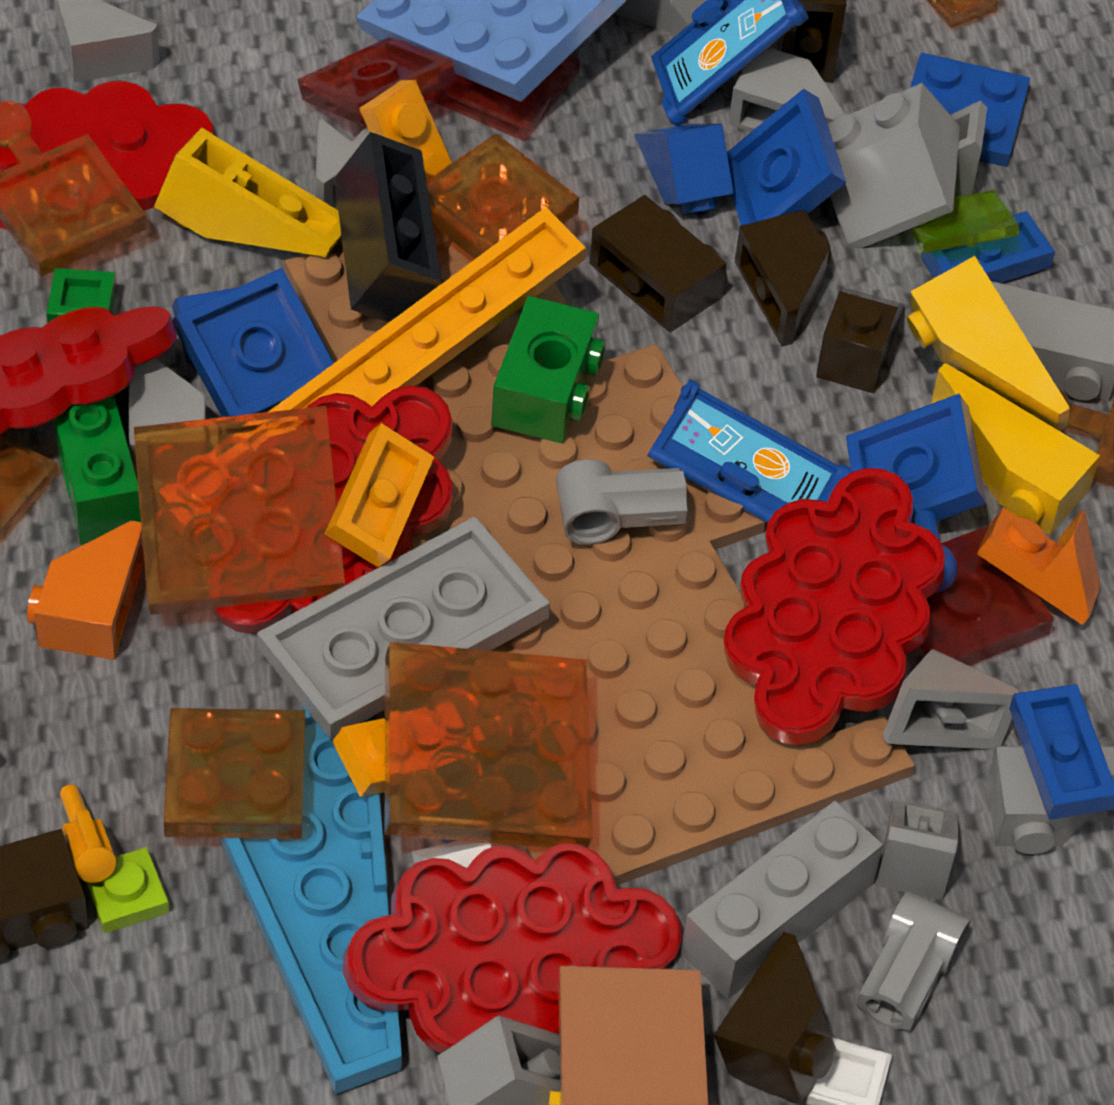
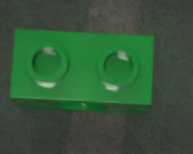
(546, 370)
(96, 468)

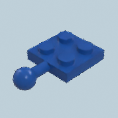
(934, 456)

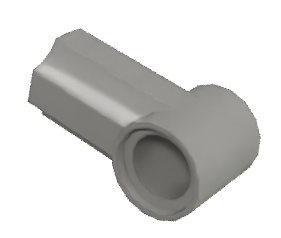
(603, 501)
(913, 956)

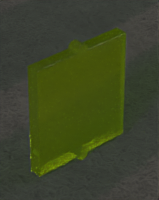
(973, 220)

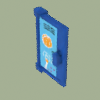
(717, 46)
(722, 442)

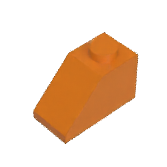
(89, 594)

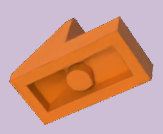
(1055, 571)

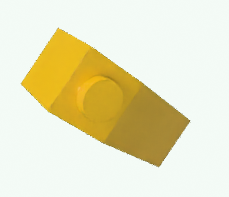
(243, 201)
(979, 337)
(1020, 457)

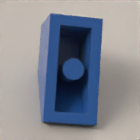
(688, 164)

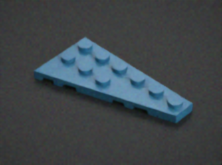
(311, 903)

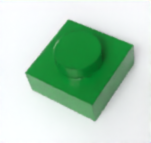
(80, 289)

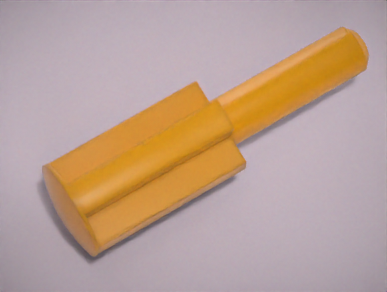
(86, 839)

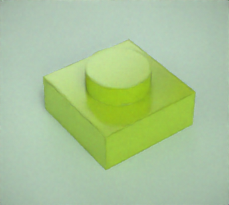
(129, 893)

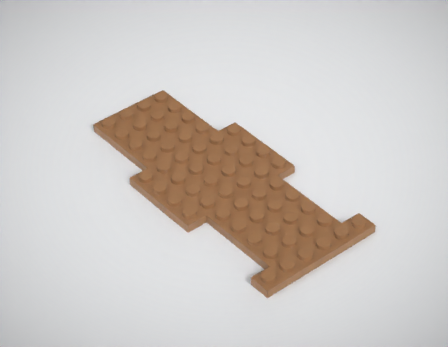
(669, 720)

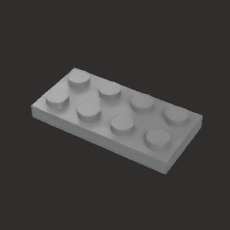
(442, 593)

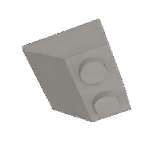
(895, 165)

